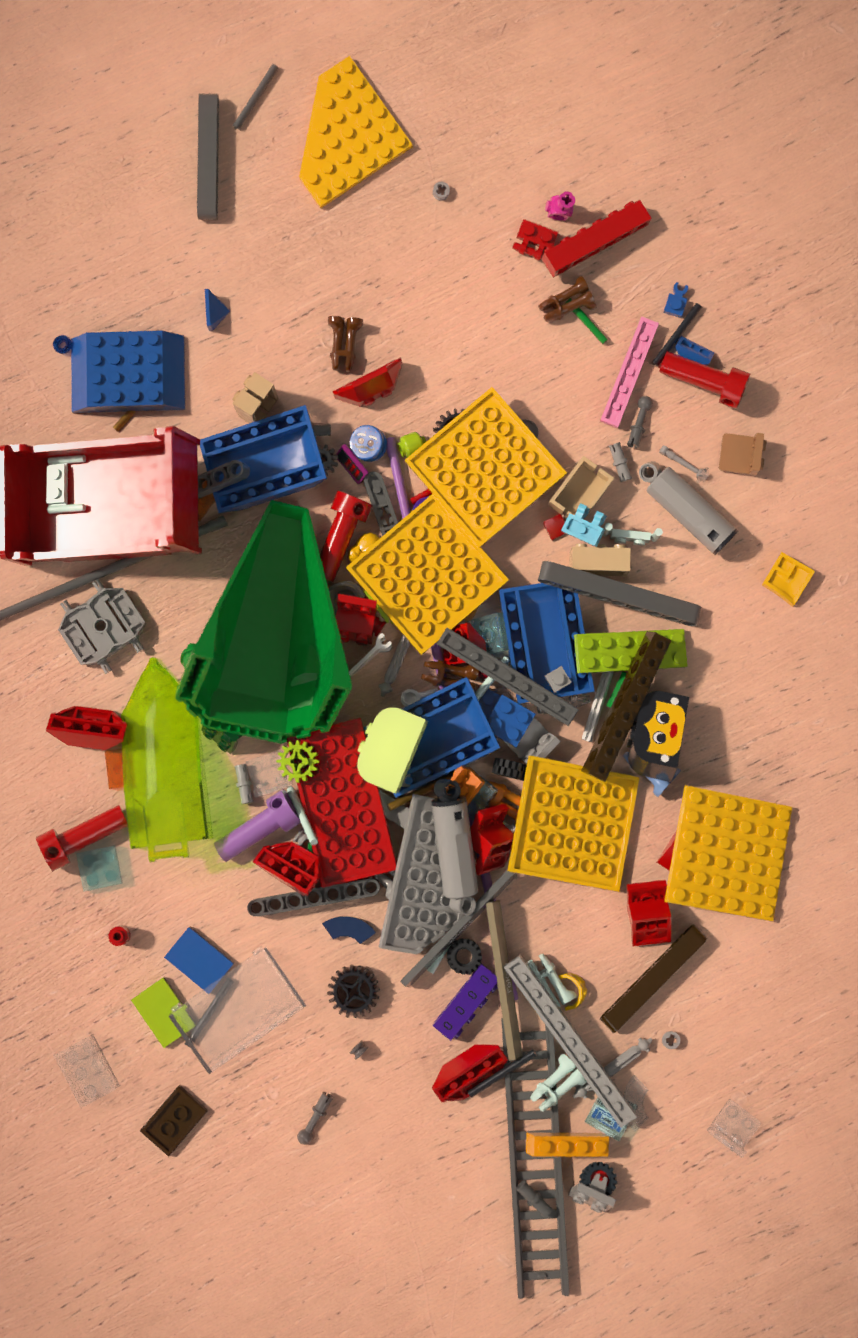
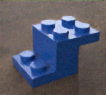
(506, 717)

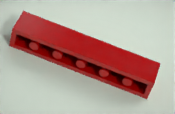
(596, 238)

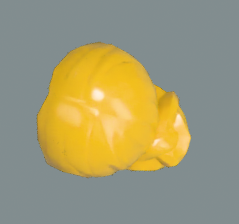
(362, 545)

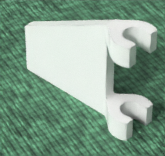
(379, 647)

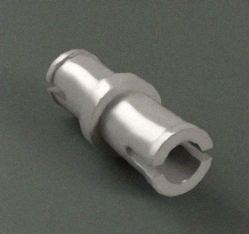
(620, 462)
(243, 784)

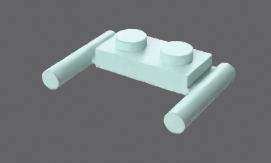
(58, 484)
(637, 537)

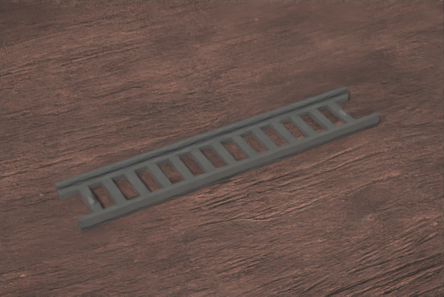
(555, 1173)

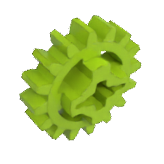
(297, 768)

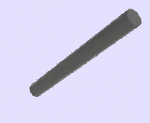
(256, 95)

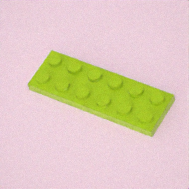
(617, 650)

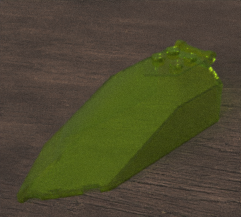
(163, 768)

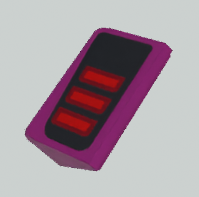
(351, 464)

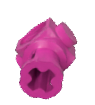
(560, 206)

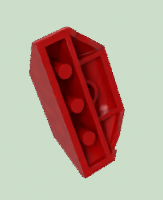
(370, 386)
(87, 727)
(290, 865)
(468, 1071)

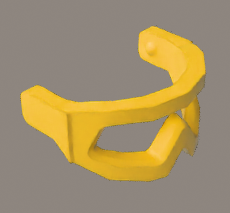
(581, 986)

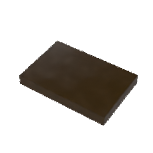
(173, 1120)

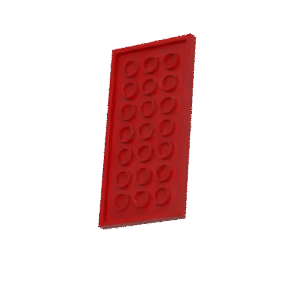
(344, 808)

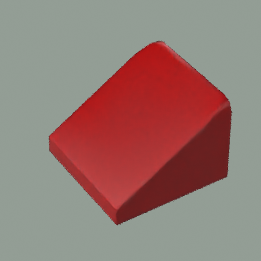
(554, 526)

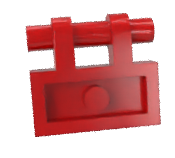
(536, 235)

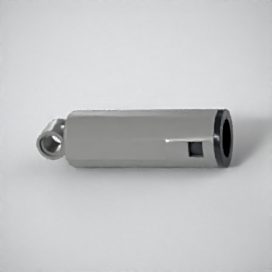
(688, 507)

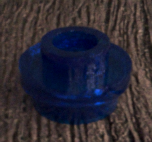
(57, 342)

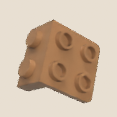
(742, 453)

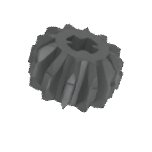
(330, 458)

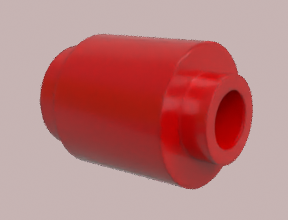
(125, 935)

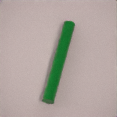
(589, 324)

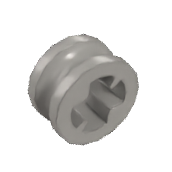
(435, 189)
(300, 837)
(667, 1035)

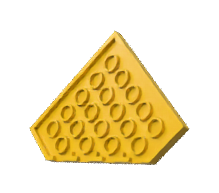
(347, 134)

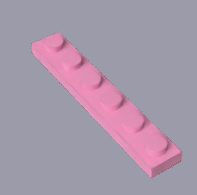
(629, 372)

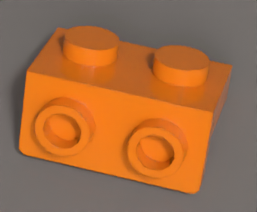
(469, 782)

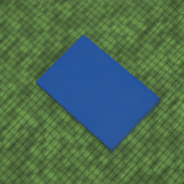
(198, 959)

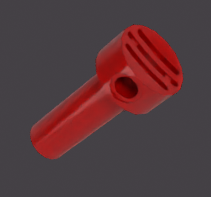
(728, 385)
(349, 512)
(79, 836)

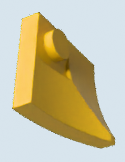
(788, 578)

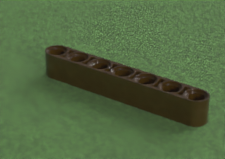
(653, 978)

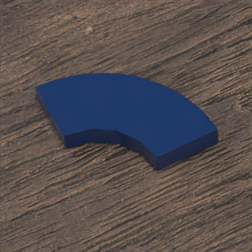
(349, 927)

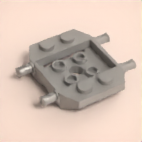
(112, 637)

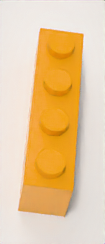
(567, 1144)

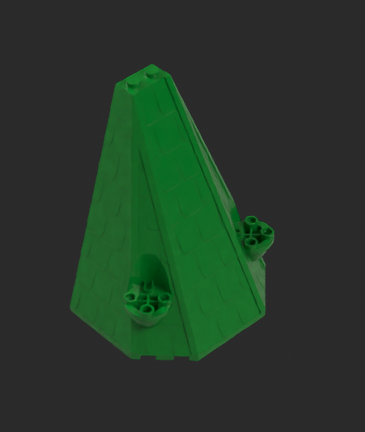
(272, 644)

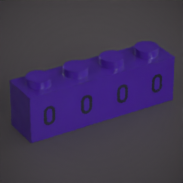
(465, 1002)

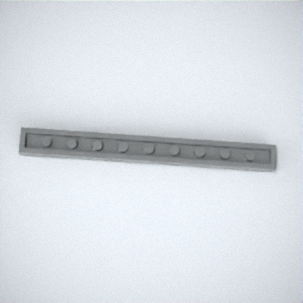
(570, 1041)

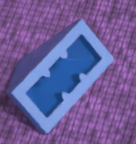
(215, 310)
(693, 351)

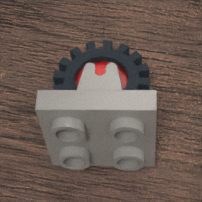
(595, 1187)

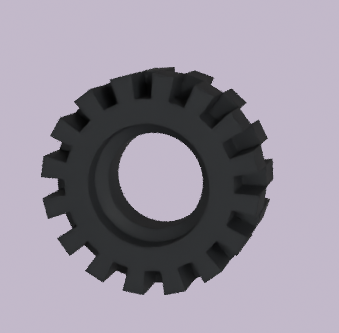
(509, 769)
(452, 956)

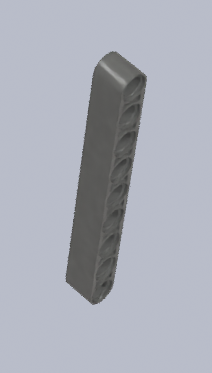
(619, 593)

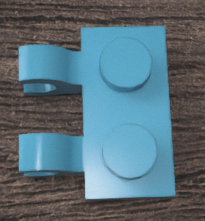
(582, 529)

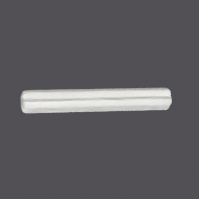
(597, 706)

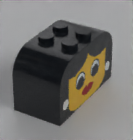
(657, 735)

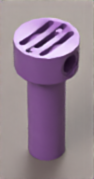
(278, 814)

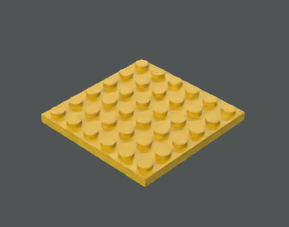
(485, 467)
(427, 574)
(573, 824)
(728, 853)

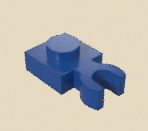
(675, 302)

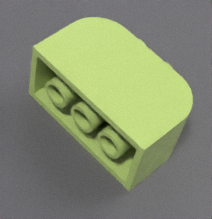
(390, 748)

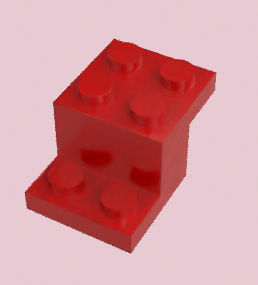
(356, 619)
(491, 838)
(648, 913)

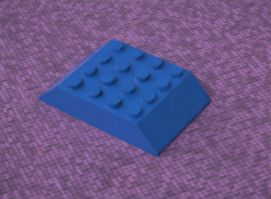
(128, 371)
(279, 455)
(541, 635)
(453, 737)

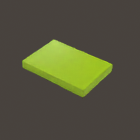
(155, 1007)

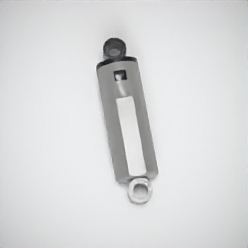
(454, 846)

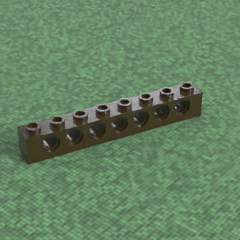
(626, 705)

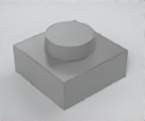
(557, 679)

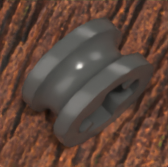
(358, 1050)

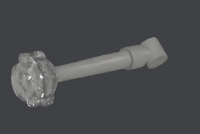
(701, 474)

